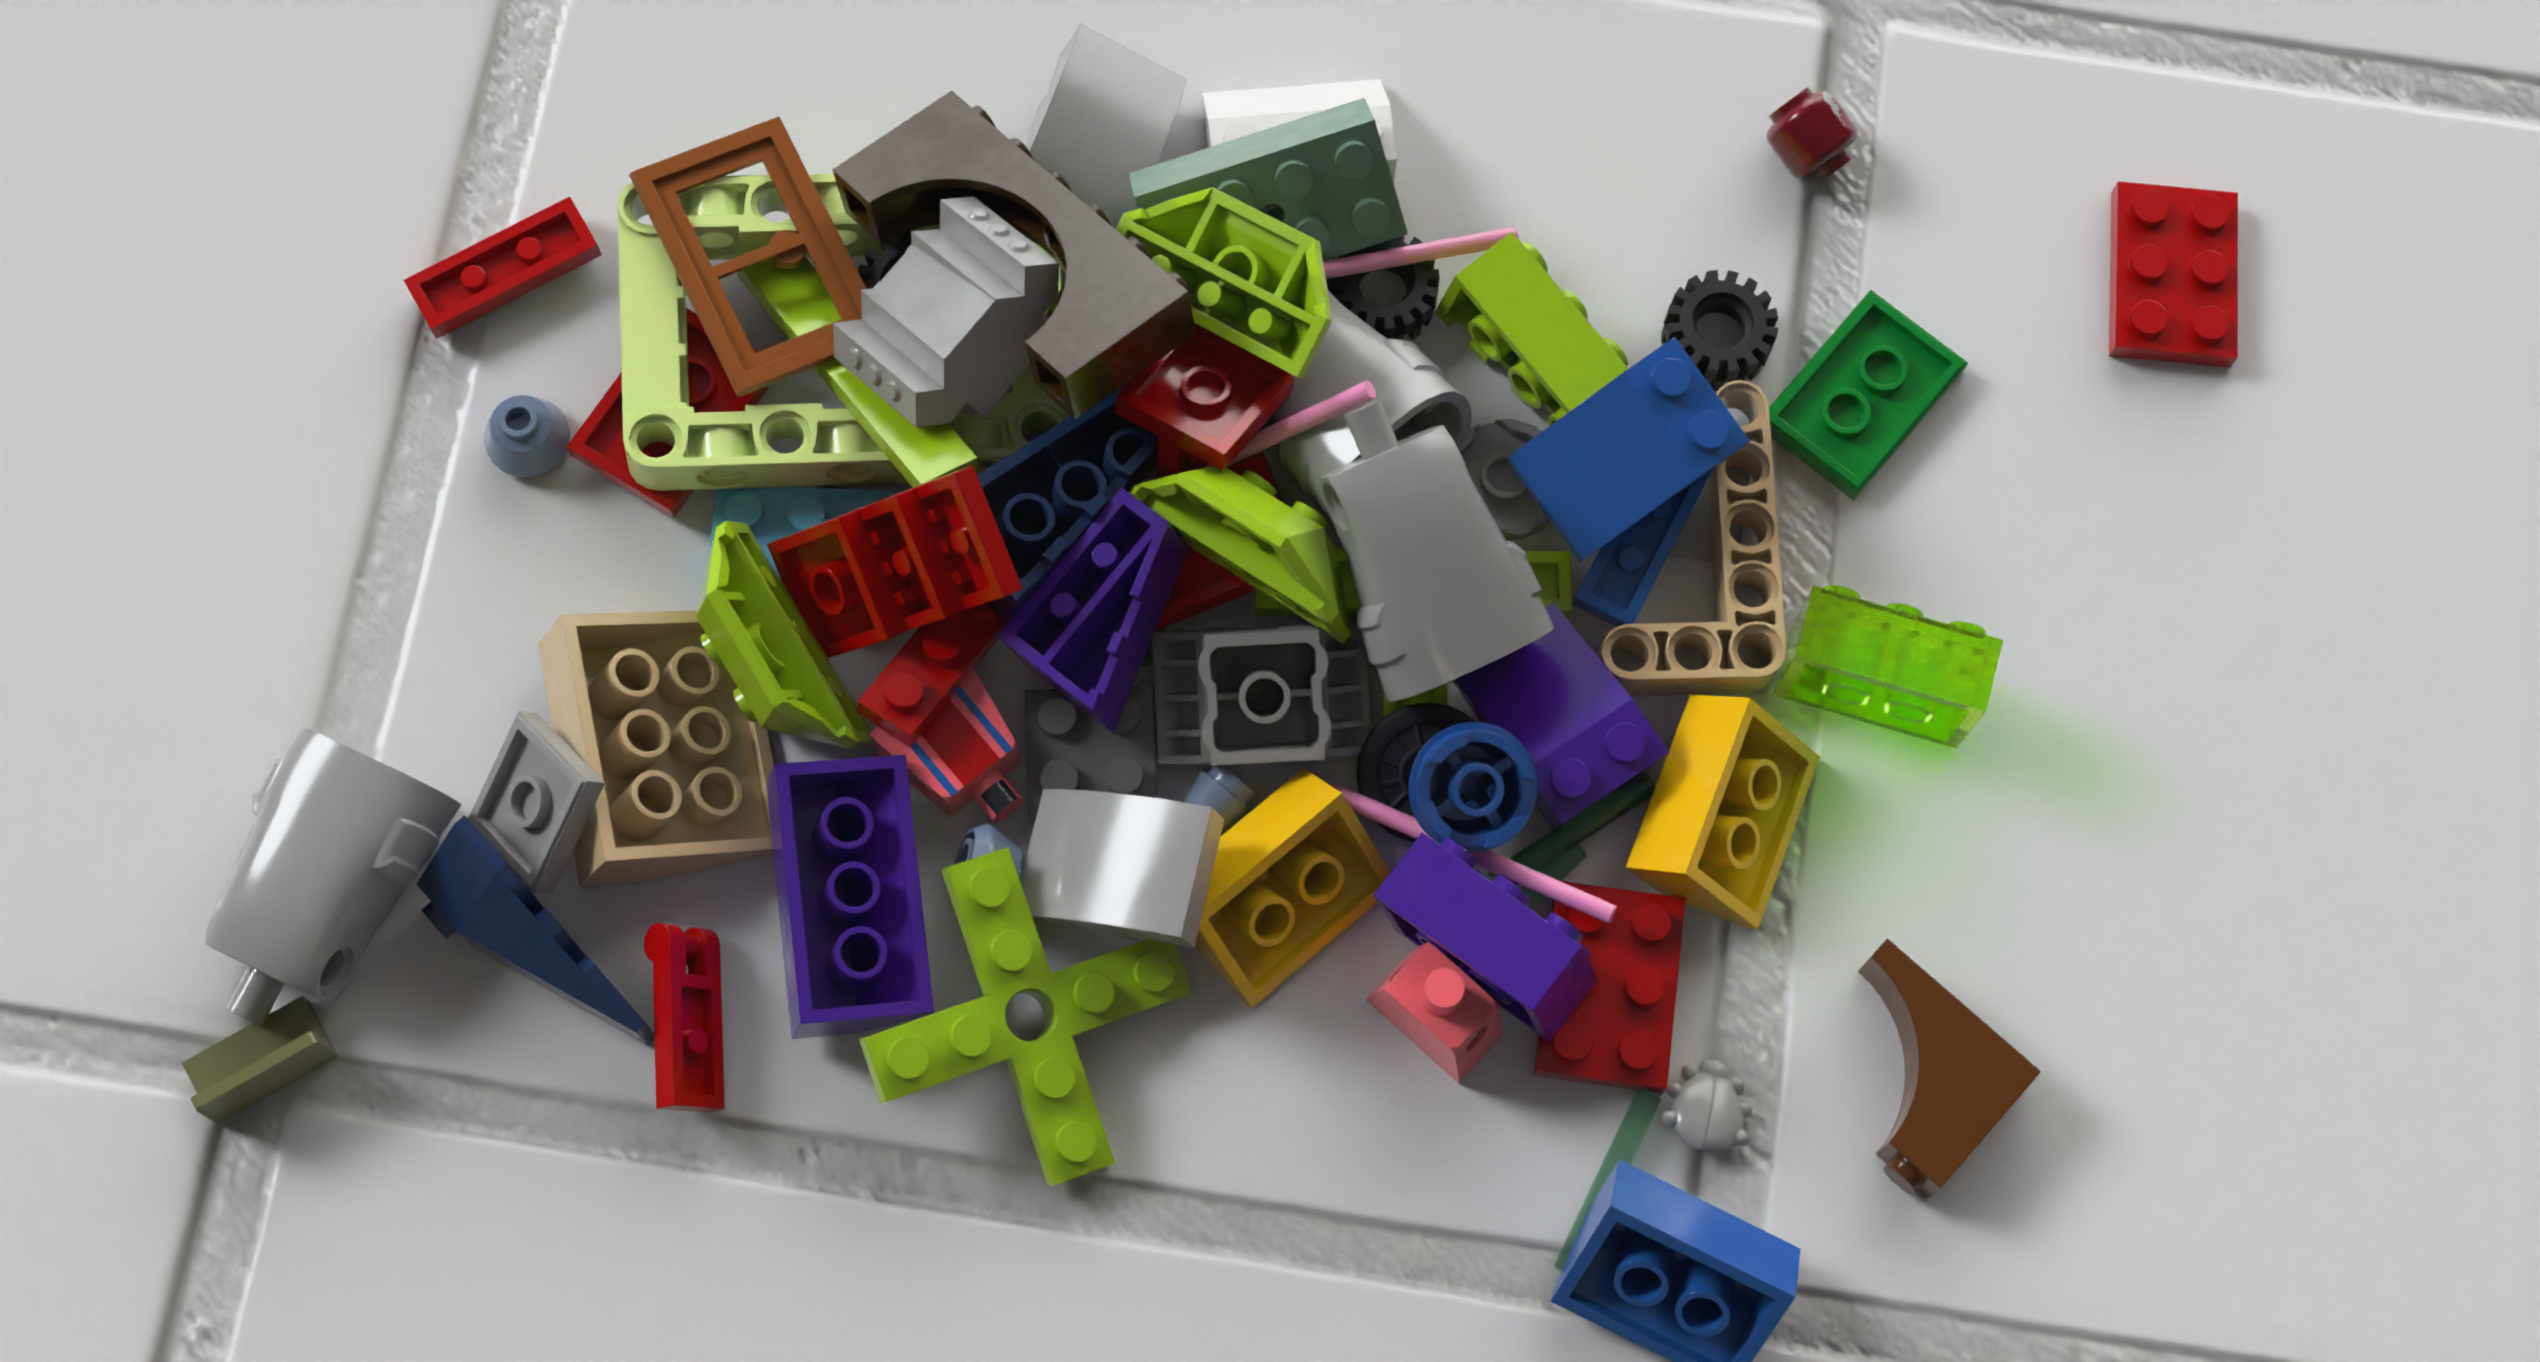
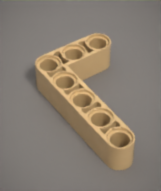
(1732, 567)

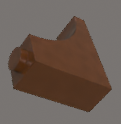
(1955, 1074)

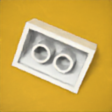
(1245, 112)

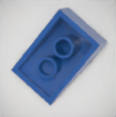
(1627, 449)

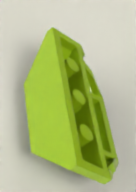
(1246, 272)
(1256, 539)
(770, 648)

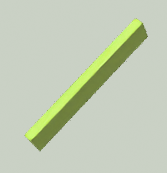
(802, 304)

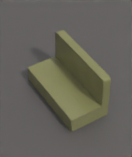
(258, 1061)

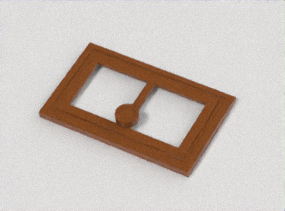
(787, 249)

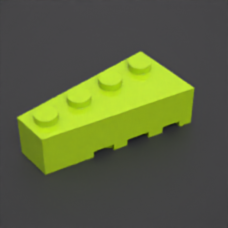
(1531, 328)

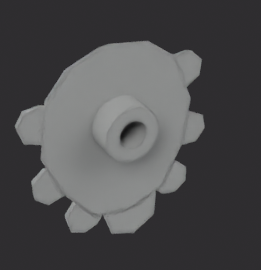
(1707, 1108)

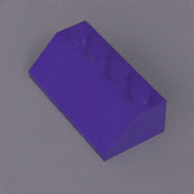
(848, 895)

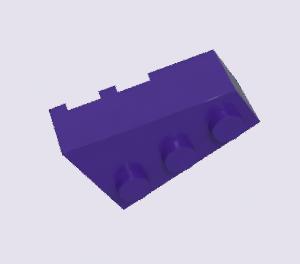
(1100, 608)

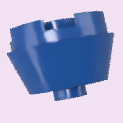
(1473, 786)

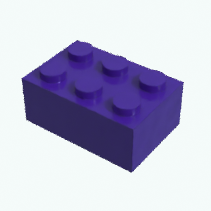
(1489, 932)

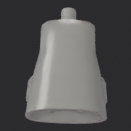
(1404, 381)
(1427, 559)
(321, 869)

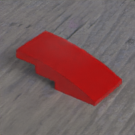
(897, 563)

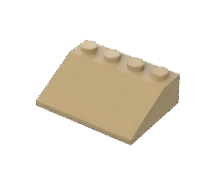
(664, 738)

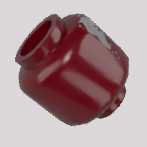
(1812, 134)

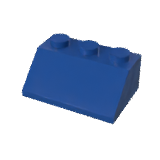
(1676, 1272)

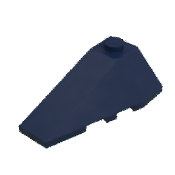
(499, 916)

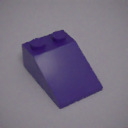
(1568, 716)

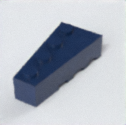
(1058, 487)

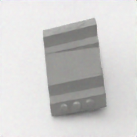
(951, 317)
(1259, 694)

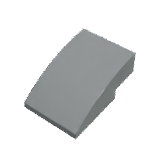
(1104, 119)
(1121, 864)

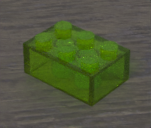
(1888, 666)

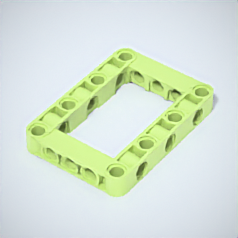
(734, 446)

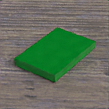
(1863, 394)

